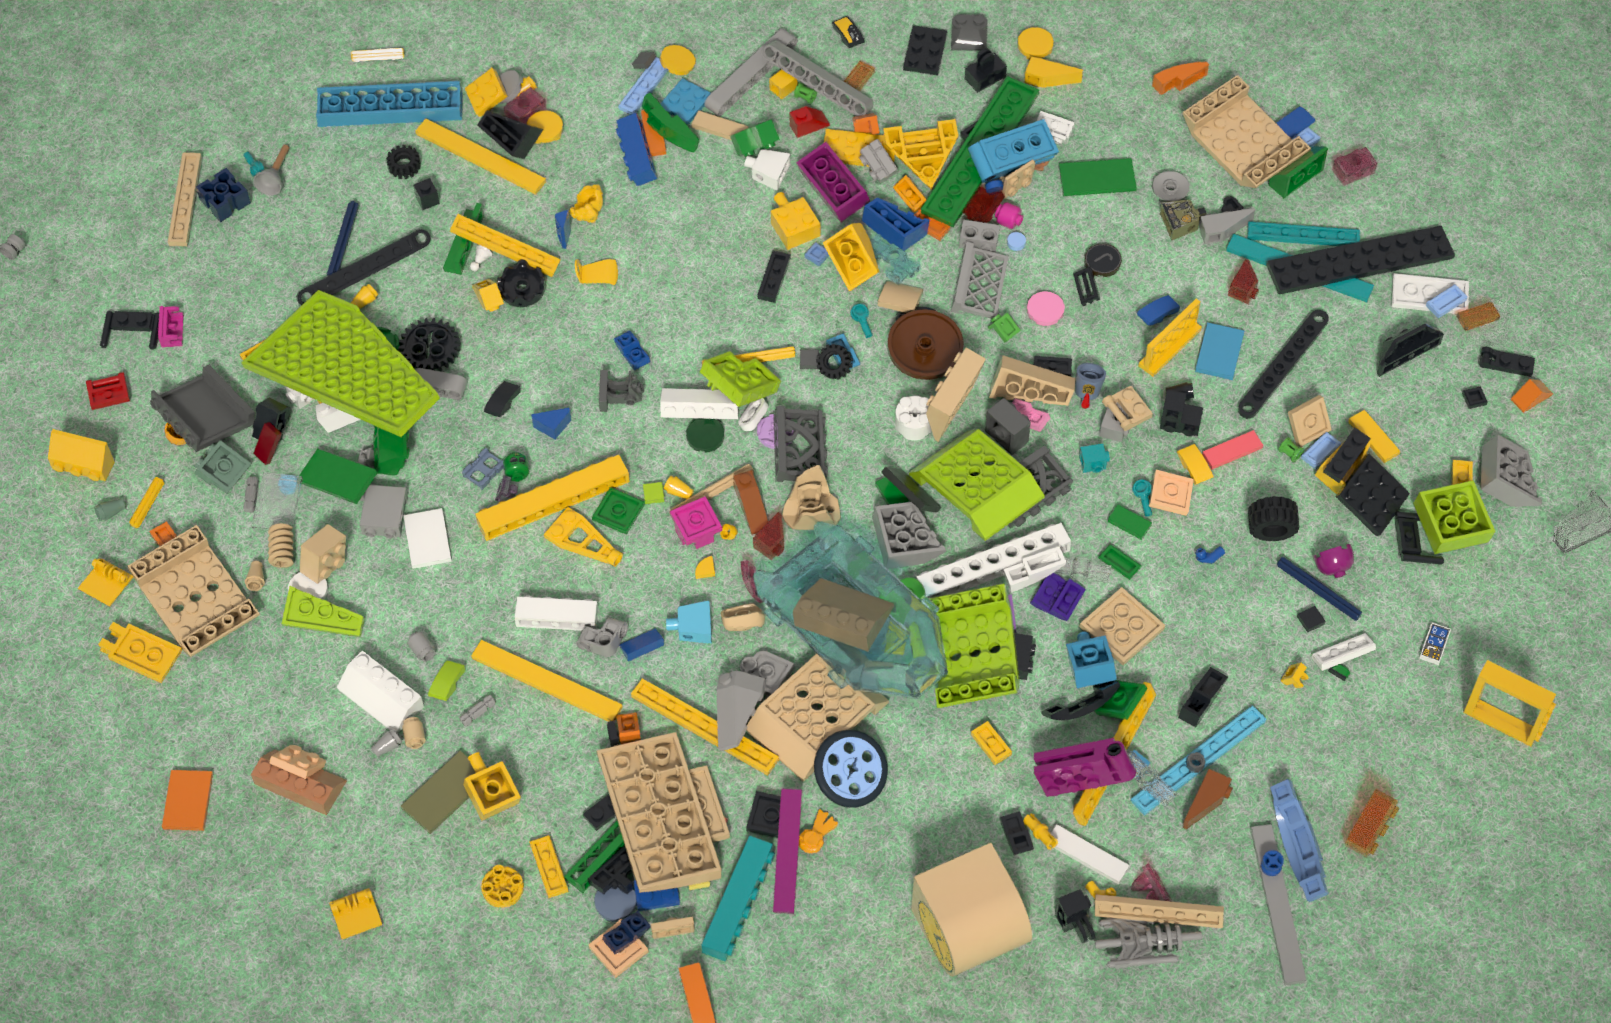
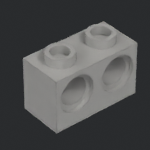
(983, 235)

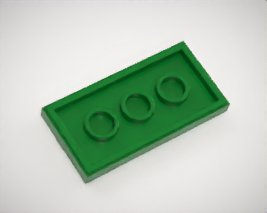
(1097, 177)
(337, 476)

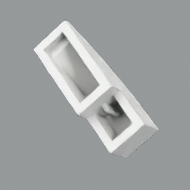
(1034, 568)

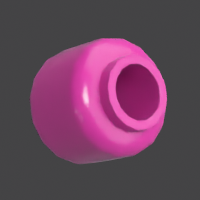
(1009, 215)

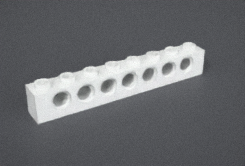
(988, 571)

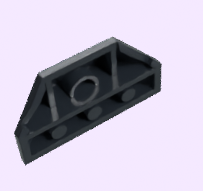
(1407, 346)

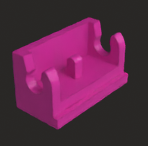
(170, 326)

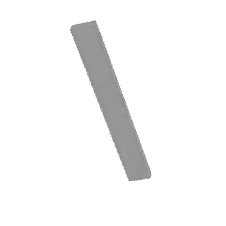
(1279, 910)

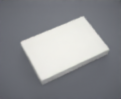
(427, 538)

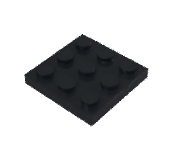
(1372, 495)

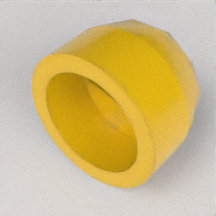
(725, 534)

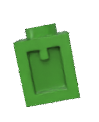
(1004, 326)

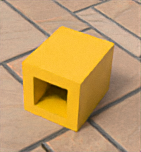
(782, 84)

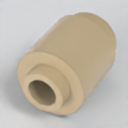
(413, 733)

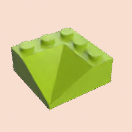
(1454, 517)

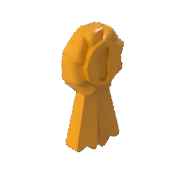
(812, 839)

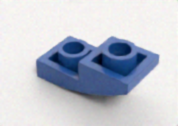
(1156, 310)
(631, 350)

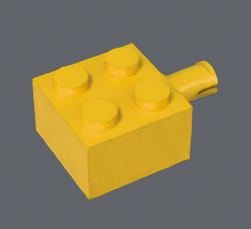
(794, 221)
(490, 788)

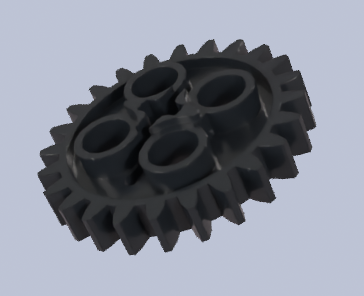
(446, 348)

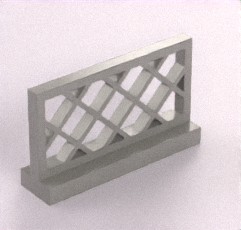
(965, 275)

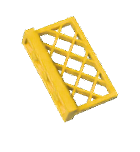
(1171, 339)

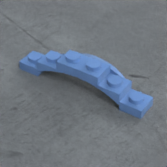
(1299, 841)

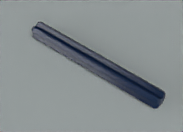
(343, 237)
(1319, 588)

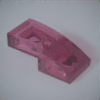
(748, 570)

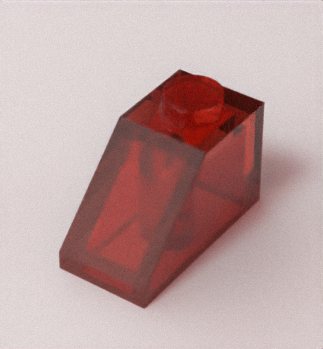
(1244, 284)
(770, 538)

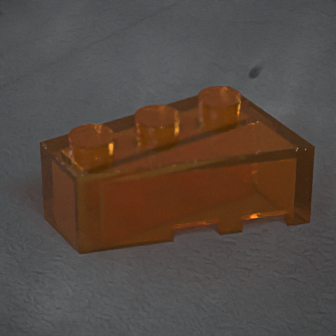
(1372, 823)

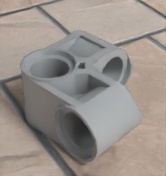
(595, 639)

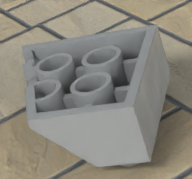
(1507, 473)
(904, 536)

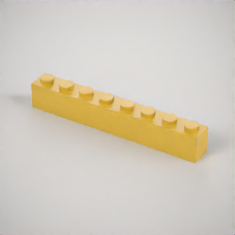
(552, 497)

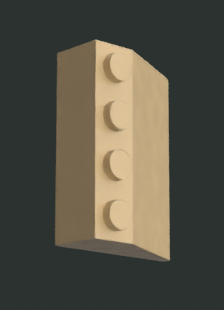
(953, 391)

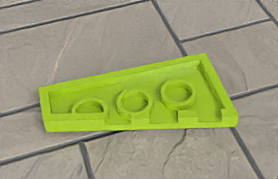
(312, 613)

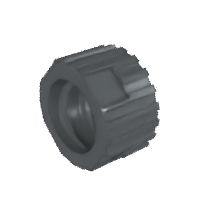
(1195, 756)

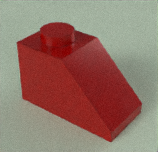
(807, 120)

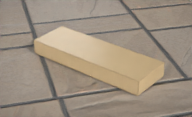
(716, 125)

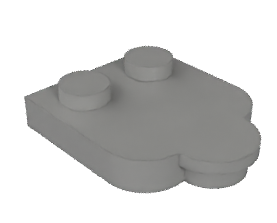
(768, 666)

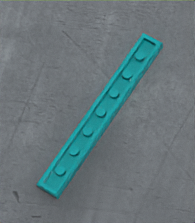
(1262, 253)

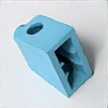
(692, 622)

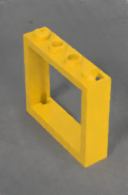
(1518, 688)

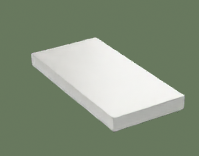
(1416, 291)

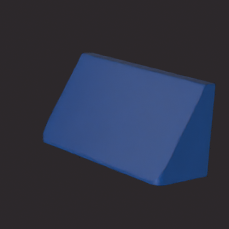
(1296, 122)
(563, 227)
(642, 644)

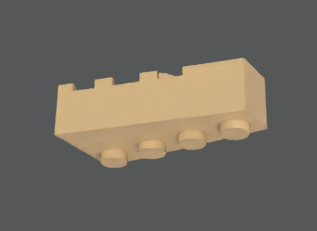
(1030, 382)

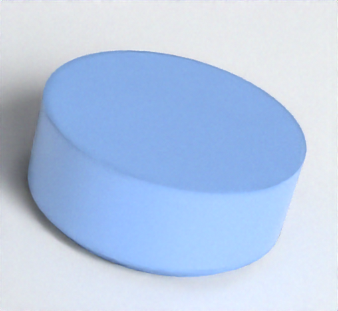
(1016, 241)

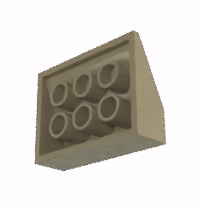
(842, 614)

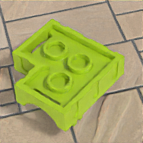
(739, 380)

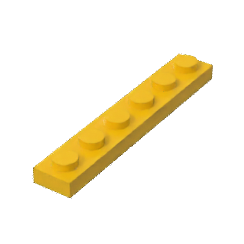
(504, 244)

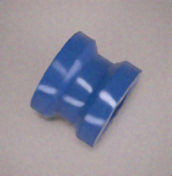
(1272, 858)

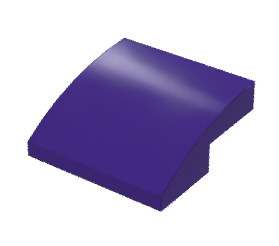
(1058, 596)

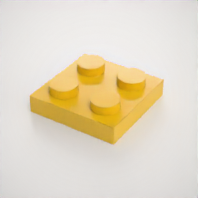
(486, 92)

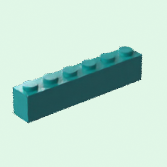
(737, 899)

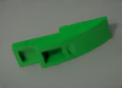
(671, 128)

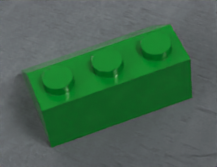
(1299, 171)

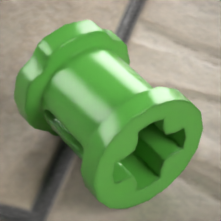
(805, 93)
(1291, 449)

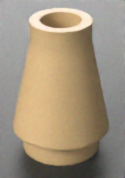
(255, 578)

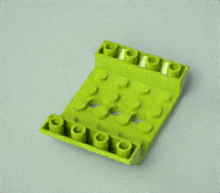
(988, 499)
(977, 622)

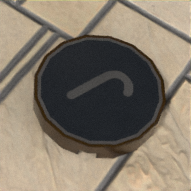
(1103, 260)

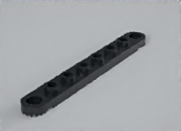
(367, 265)
(1283, 364)

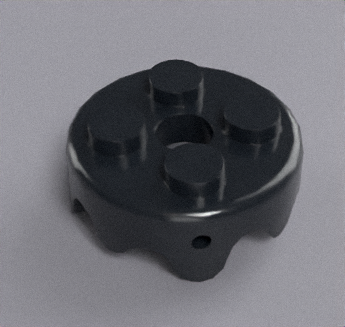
(517, 275)

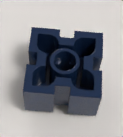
(223, 194)

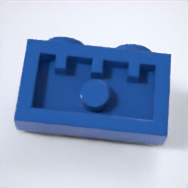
(656, 899)

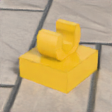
(1293, 675)

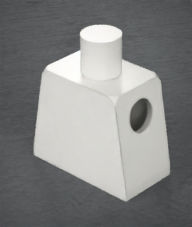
(769, 167)

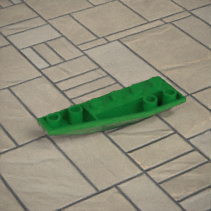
(389, 451)

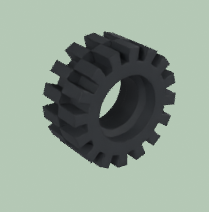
(403, 170)
(824, 356)

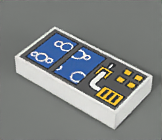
(1435, 643)

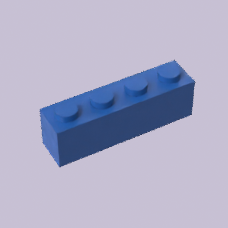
(636, 149)

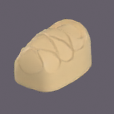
(742, 617)

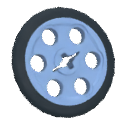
(824, 770)

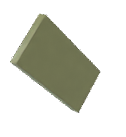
(440, 794)

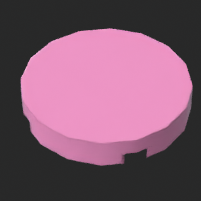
(1045, 308)

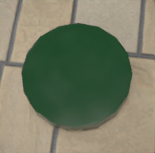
(705, 434)

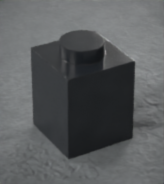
(426, 194)

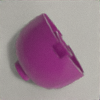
(1335, 561)

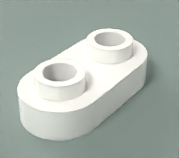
(753, 415)

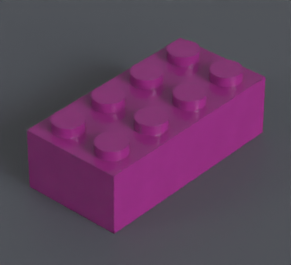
(833, 182)

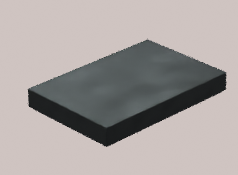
(911, 489)

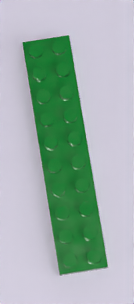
(961, 177)

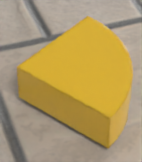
(705, 568)

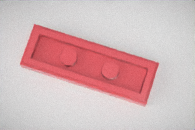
(1232, 450)

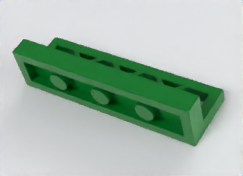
(462, 247)
(616, 844)

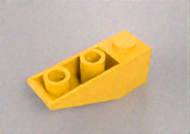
(1048, 73)

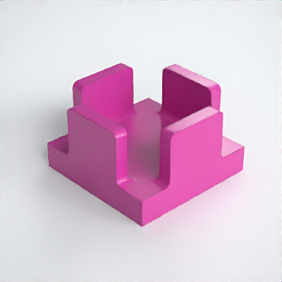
(696, 523)

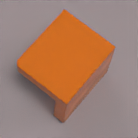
(866, 124)

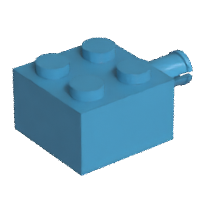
(1091, 660)

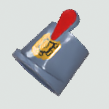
(1089, 382)

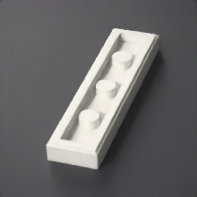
(1089, 855)

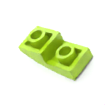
(445, 680)

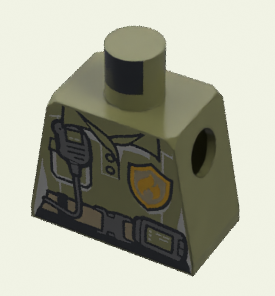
(1180, 217)

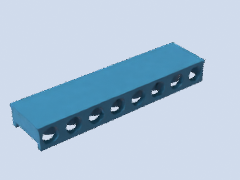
(389, 107)

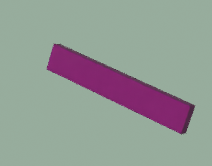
(787, 851)

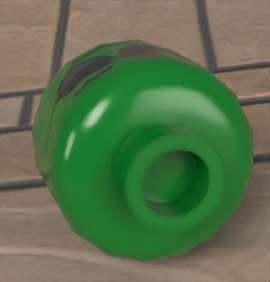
(516, 466)

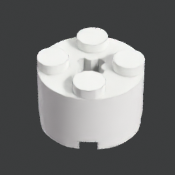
(912, 418)

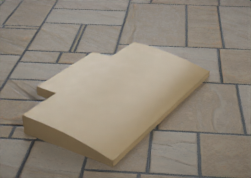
(664, 813)

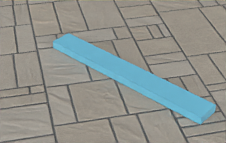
(1211, 750)

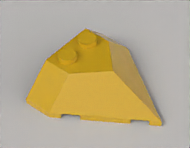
(923, 150)

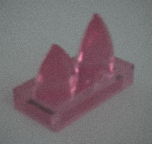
(1150, 879)

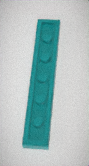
(1302, 234)

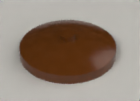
(924, 344)

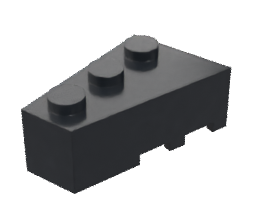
(509, 133)

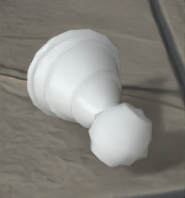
(481, 255)

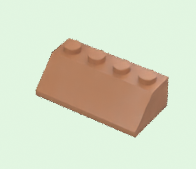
(314, 792)

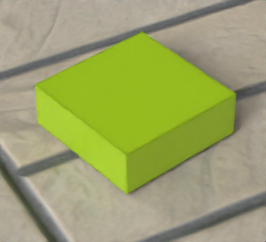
(653, 493)

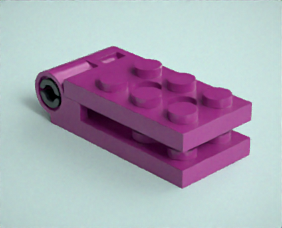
(1083, 767)

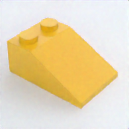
(852, 255)

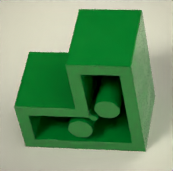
(758, 136)

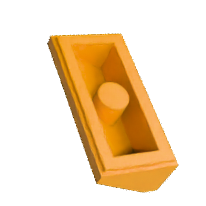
(910, 193)

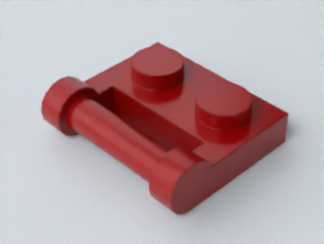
(107, 395)

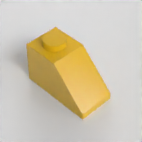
(488, 294)

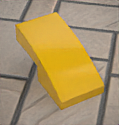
(1195, 463)

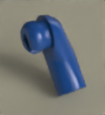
(1207, 557)

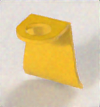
(598, 272)

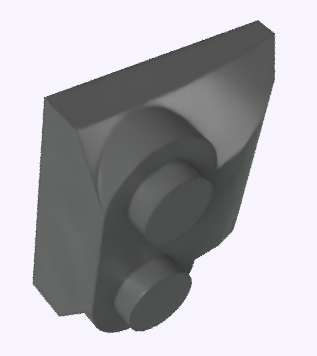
(969, 32)

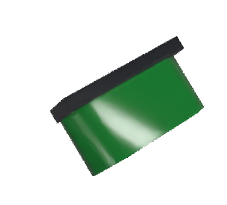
(1340, 672)

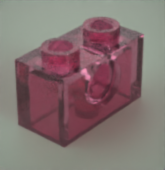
(525, 105)
(1354, 166)

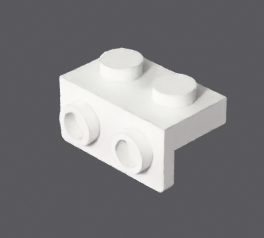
(1059, 127)

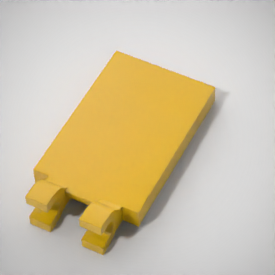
(141, 651)

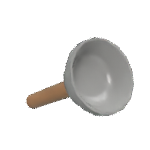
(268, 180)

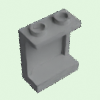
(383, 511)

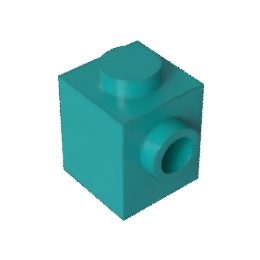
(1093, 458)

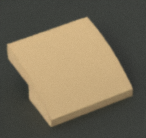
(900, 297)

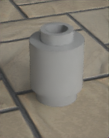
(421, 646)

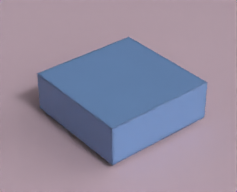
(816, 254)

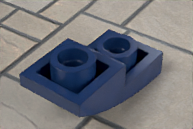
(626, 933)

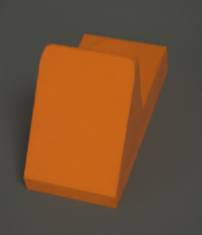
(628, 728)

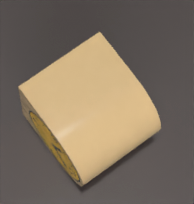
(970, 910)

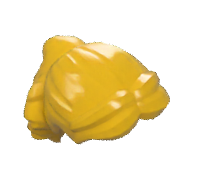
(588, 204)

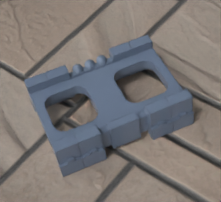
(478, 465)

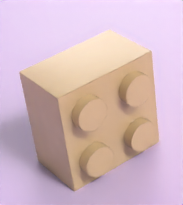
(322, 554)

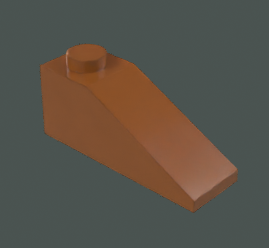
(750, 501)
(1209, 796)

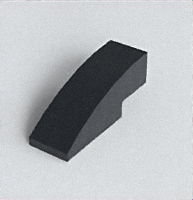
(1202, 697)

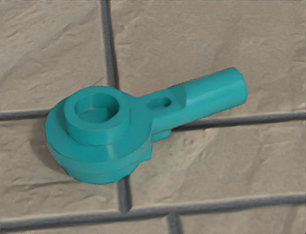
(255, 166)
(860, 314)
(1142, 490)

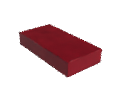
(267, 443)

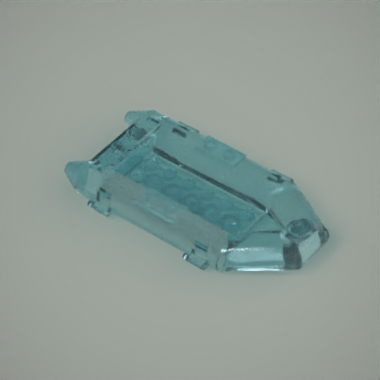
(909, 648)

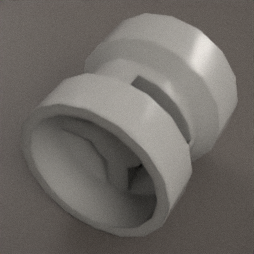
(12, 246)

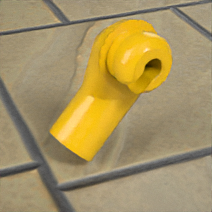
(1094, 890)

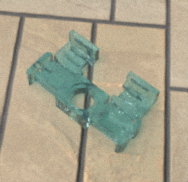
(900, 270)

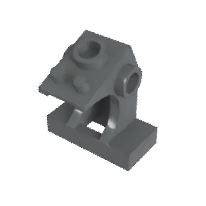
(608, 390)

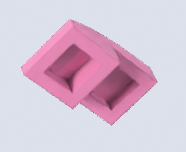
(1037, 418)

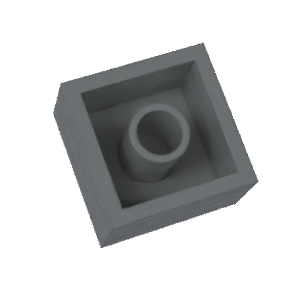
(1007, 426)

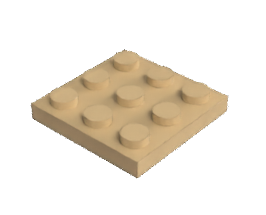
(1124, 623)

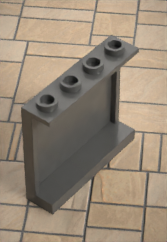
(204, 410)

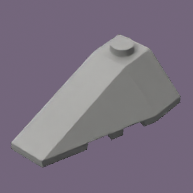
(736, 702)

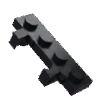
(613, 874)

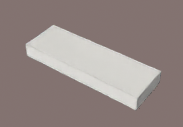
(1343, 651)

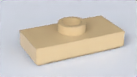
(672, 927)

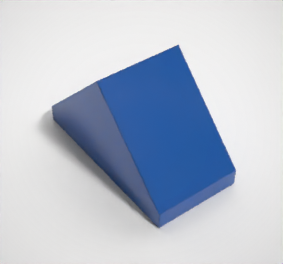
(552, 422)

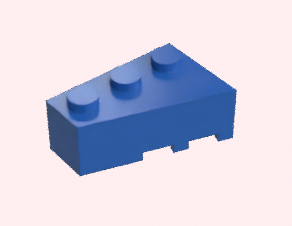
(893, 224)

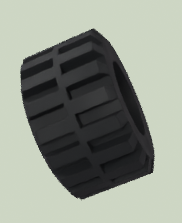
(1273, 518)

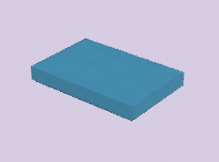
(1219, 351)

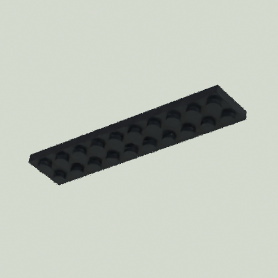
(1360, 259)

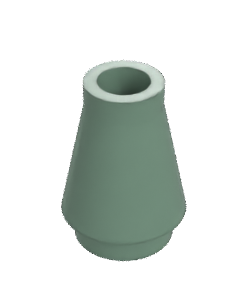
(108, 509)

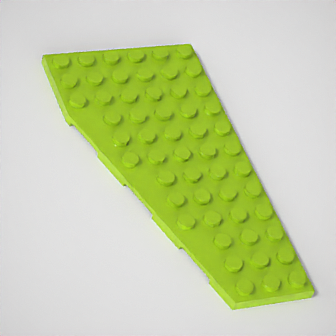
(344, 362)

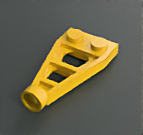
(567, 524)

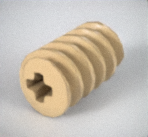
(280, 545)

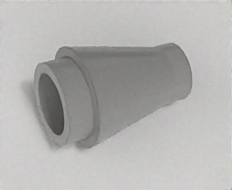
(386, 743)

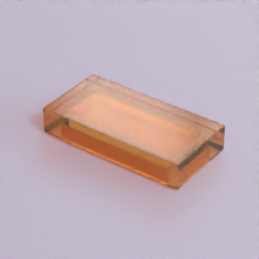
(859, 75)
(1478, 316)

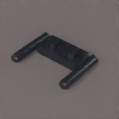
(131, 322)
(1410, 541)

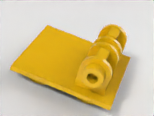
(105, 581)
(355, 913)

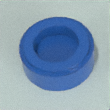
(994, 186)

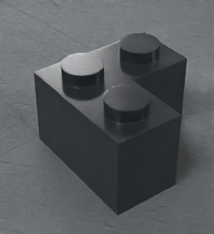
(1180, 416)

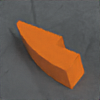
(1179, 76)
(696, 994)

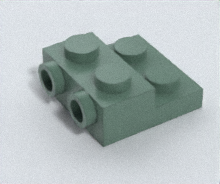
(221, 467)

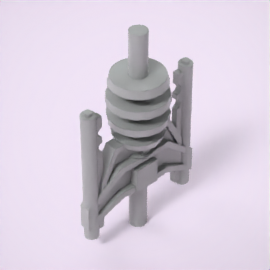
(1137, 942)

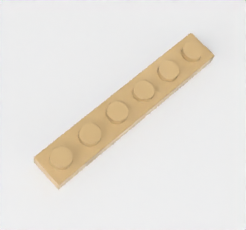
(184, 199)
(1159, 911)

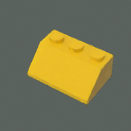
(80, 455)

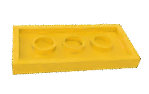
(848, 144)

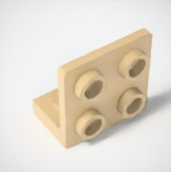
(1020, 178)

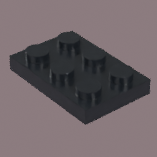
(925, 50)

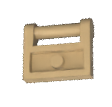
(1131, 404)

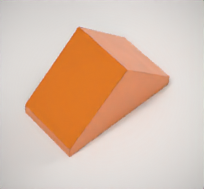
(1531, 394)

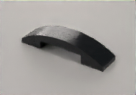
(1103, 693)

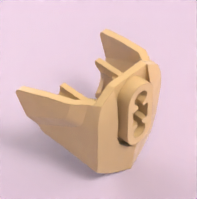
(810, 502)

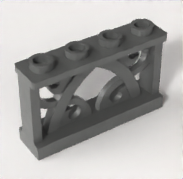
(781, 425)
(1034, 463)

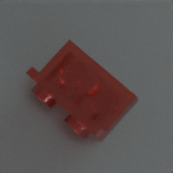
(983, 205)

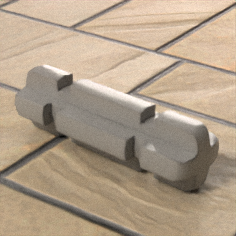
(250, 494)
(477, 710)

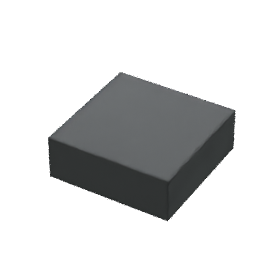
(644, 60)
(808, 359)

